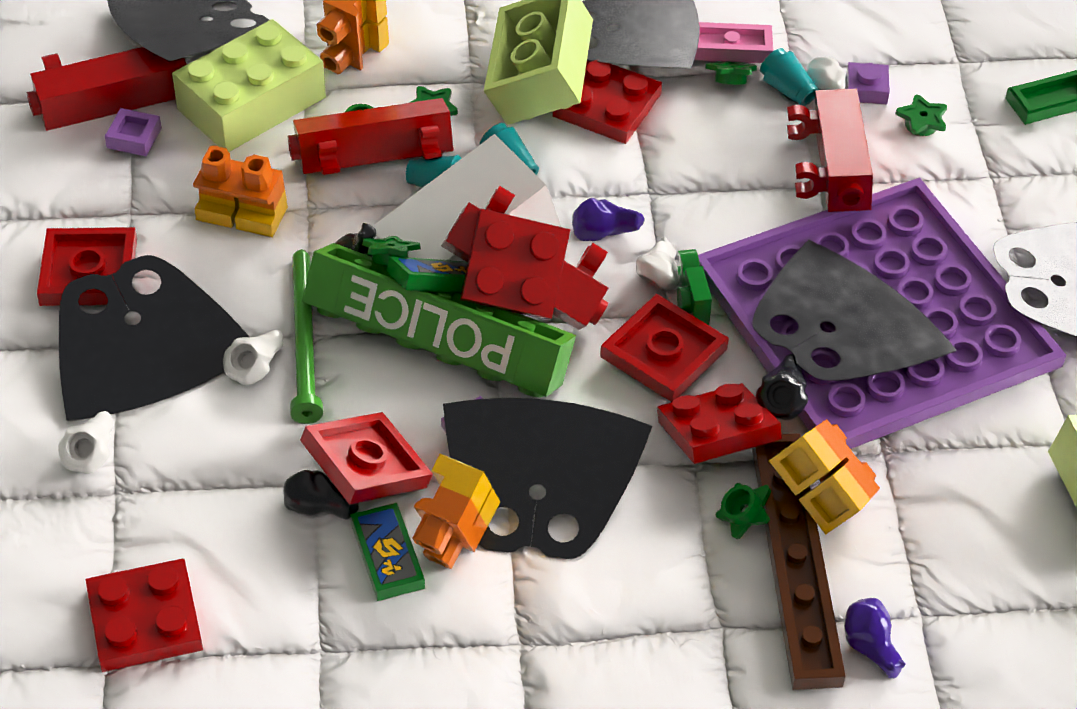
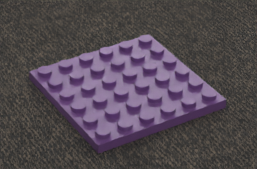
(931, 263)

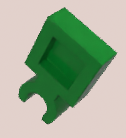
(695, 293)

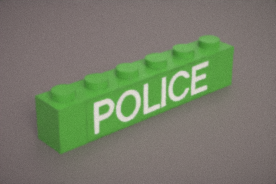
(457, 331)

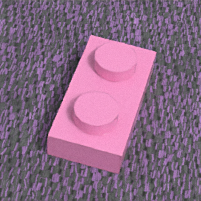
(734, 42)

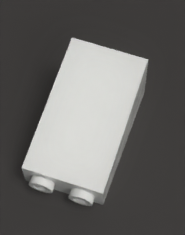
(473, 179)

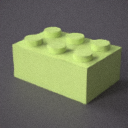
(538, 58)
(249, 85)

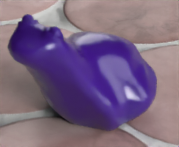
(601, 218)
(869, 632)

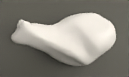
(826, 73)
(659, 266)
(249, 357)
(86, 444)

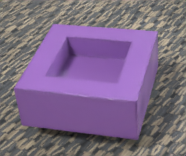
(870, 81)
(133, 132)

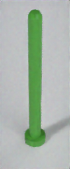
(306, 406)

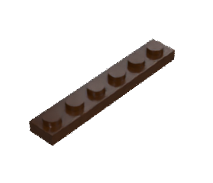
(799, 579)

